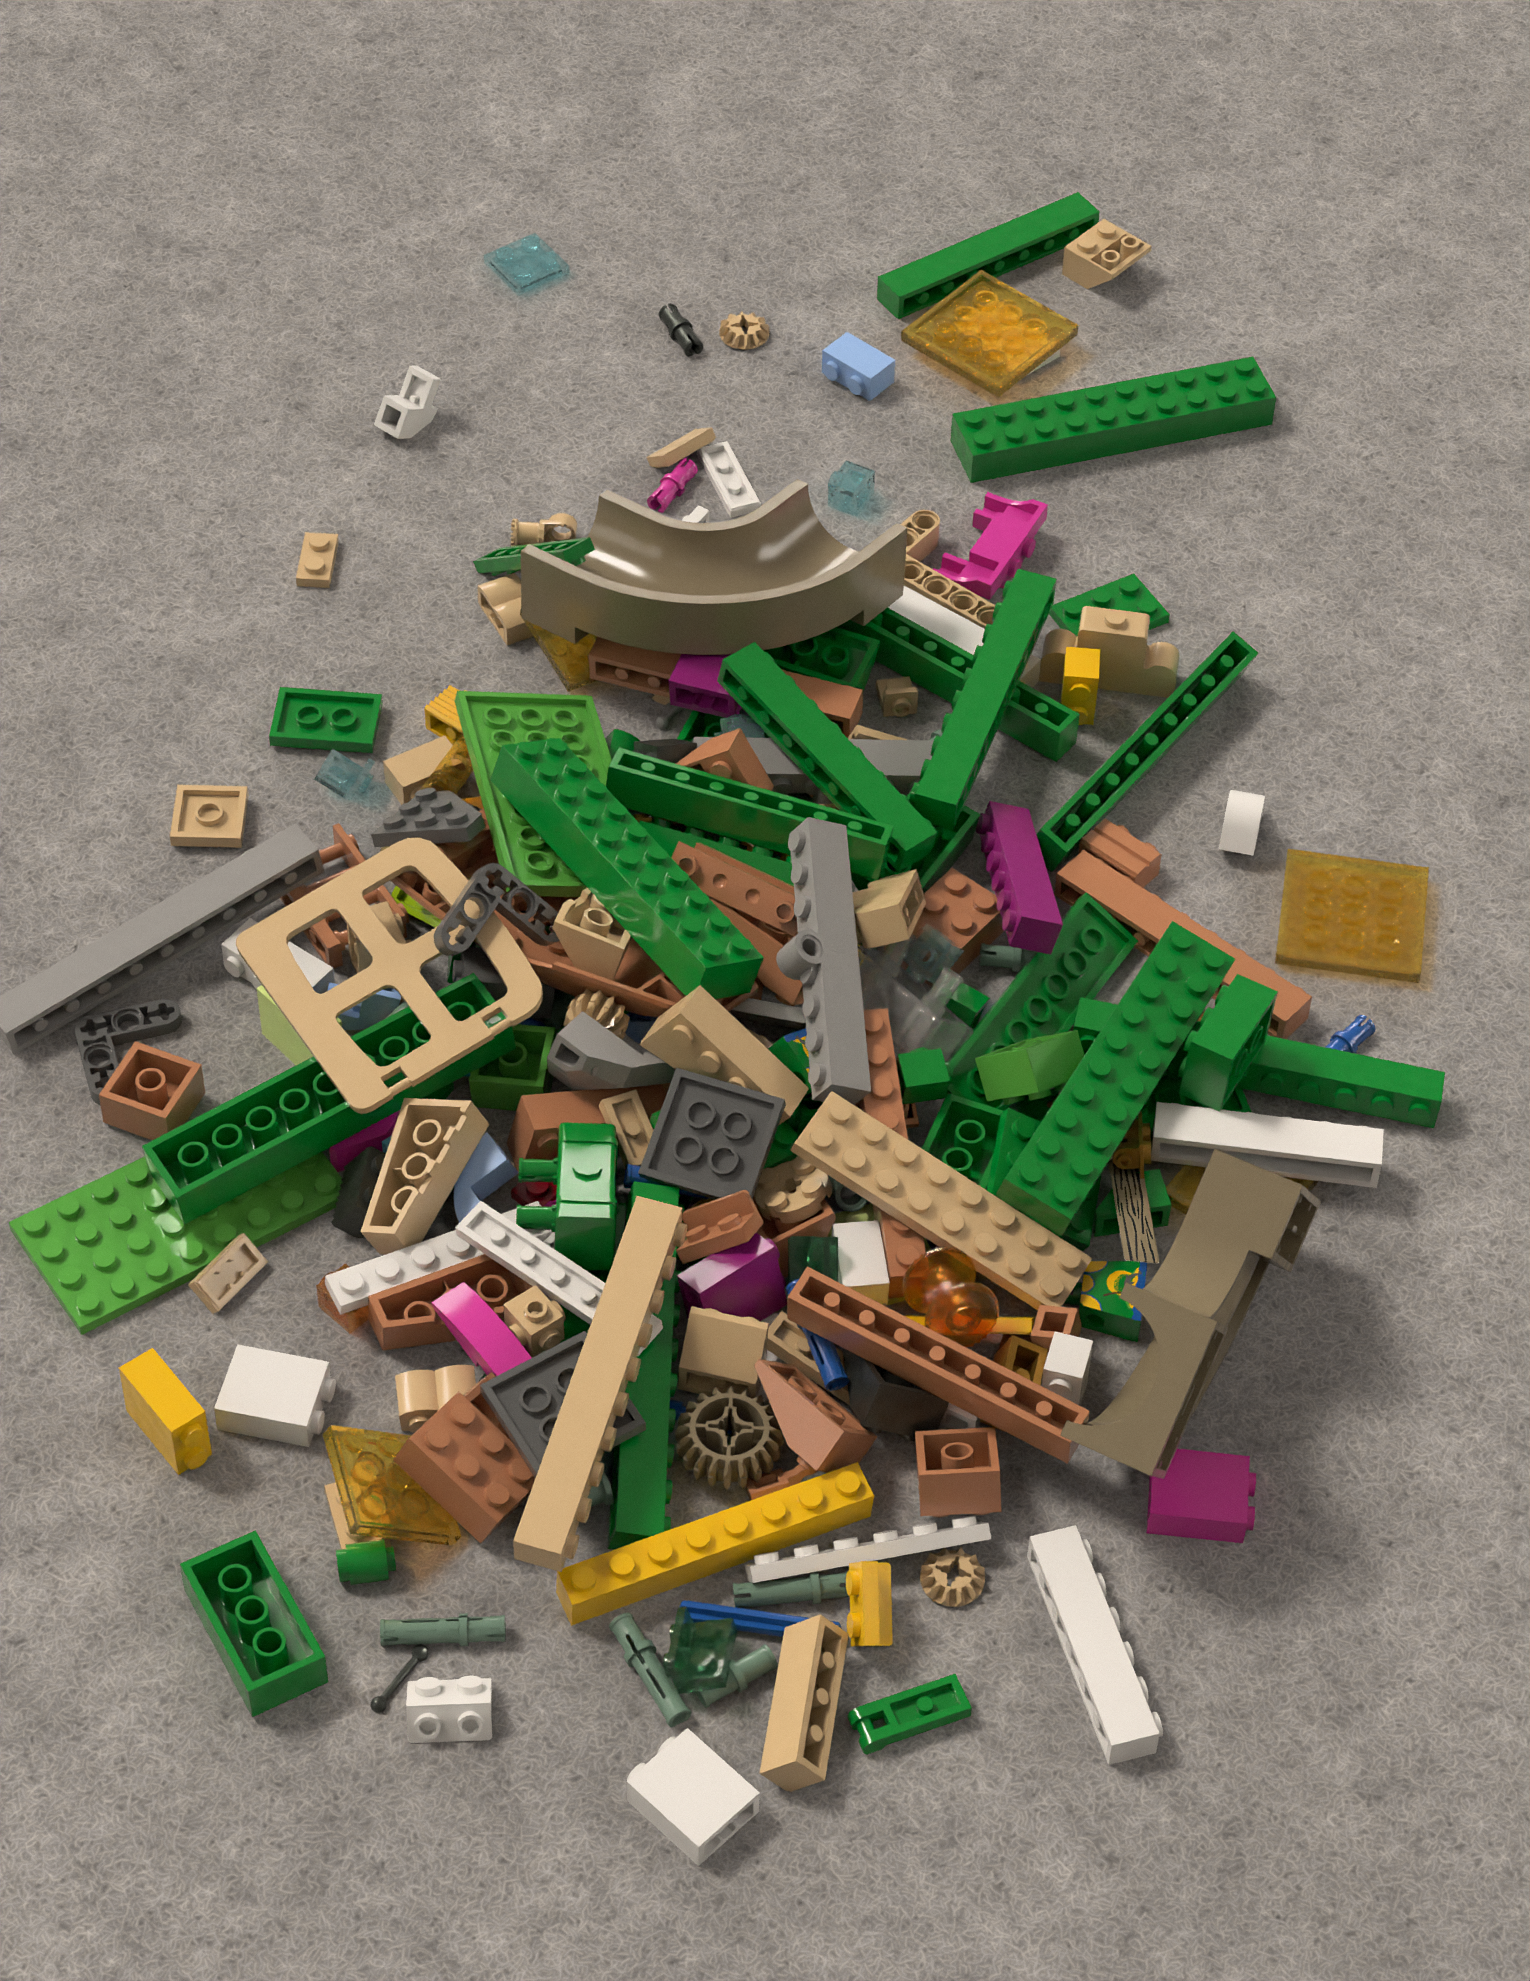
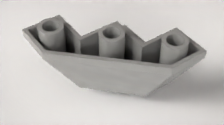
(595, 1058)

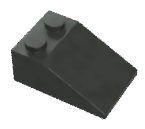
(888, 1401)

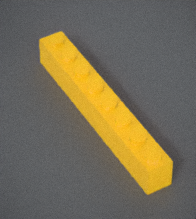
(713, 1543)

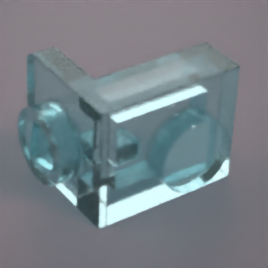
(344, 775)

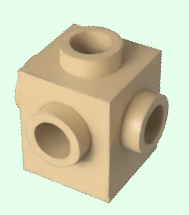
(535, 1320)

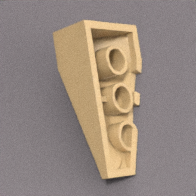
(591, 935)

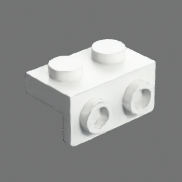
(449, 1710)

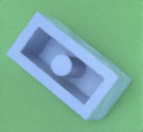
(858, 366)

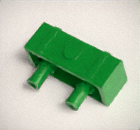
(584, 1194)

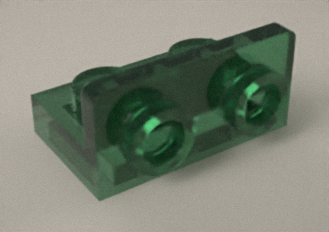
(815, 1252)
(699, 1653)

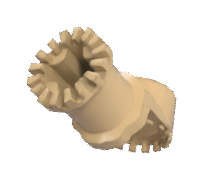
(542, 532)

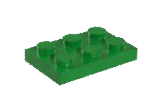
(1121, 594)
(326, 720)

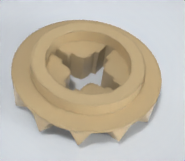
(733, 336)
(964, 1588)

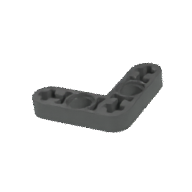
(488, 900)
(104, 1042)

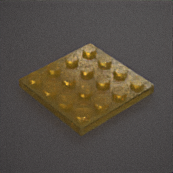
(989, 333)
(1352, 915)

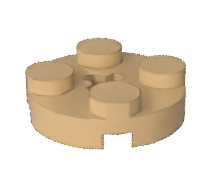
(775, 1184)

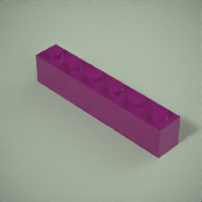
(1019, 877)

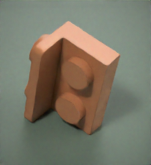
(719, 1225)

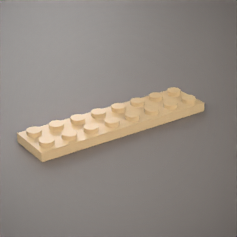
(940, 1203)

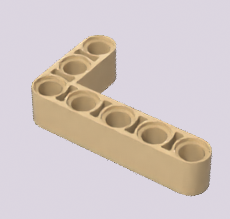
(921, 541)

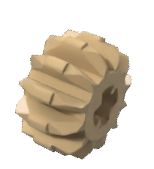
(600, 1009)

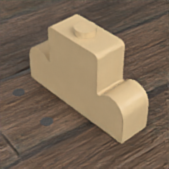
(1125, 657)
(888, 909)

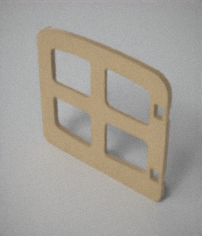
(393, 966)

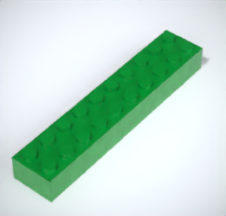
(1112, 419)
(626, 869)
(1115, 1079)
(302, 1111)

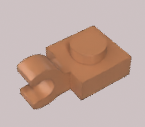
(775, 1481)

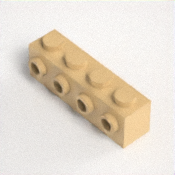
(804, 1703)

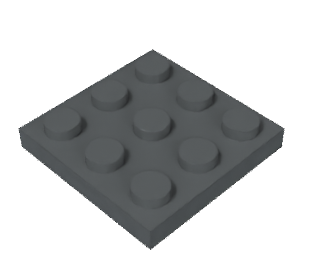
(711, 1136)
(532, 1395)

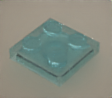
(526, 264)

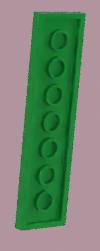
(1045, 992)

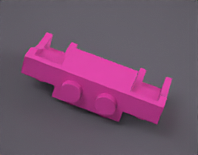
(1001, 547)

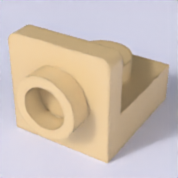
(897, 696)

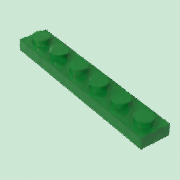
(509, 558)

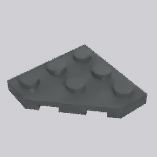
(433, 817)

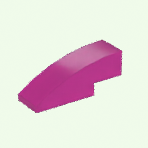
(480, 1330)

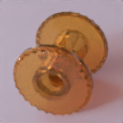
(945, 1290)

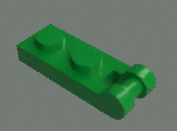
(910, 1713)

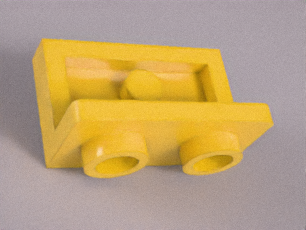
(870, 1604)

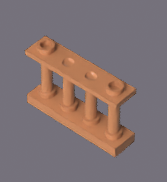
(739, 885)
(331, 943)

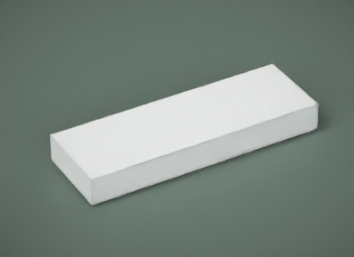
(728, 479)

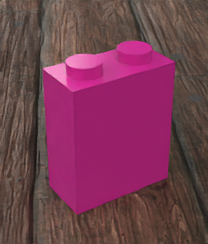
(1203, 1497)

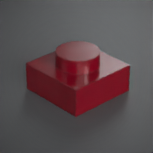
(530, 1192)

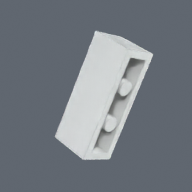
(315, 970)

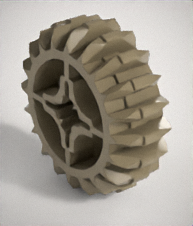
(703, 1437)

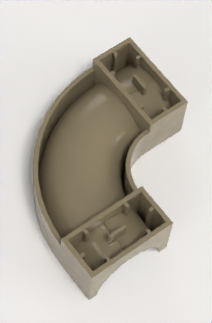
(712, 584)
(1197, 1305)

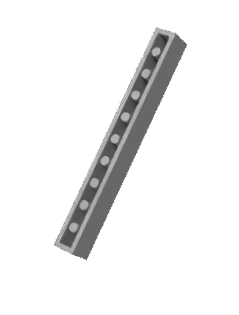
(157, 937)

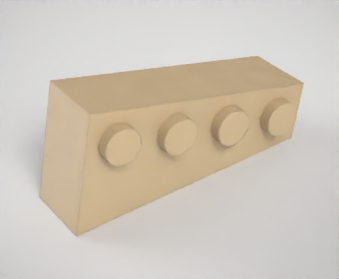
(709, 1041)
(420, 1169)

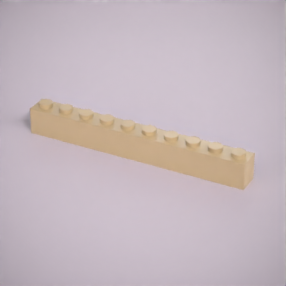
(599, 1385)

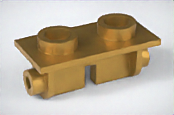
(1135, 1147)

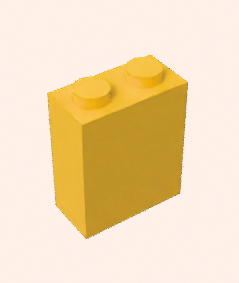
(166, 1411)

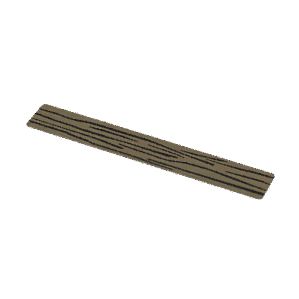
(1133, 1215)

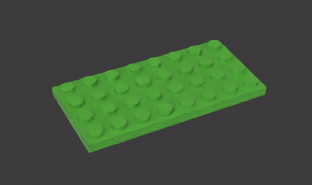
(513, 718)
(126, 1245)

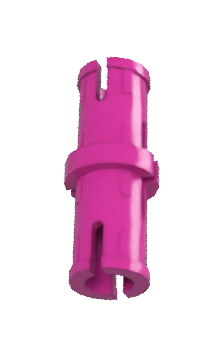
(672, 485)

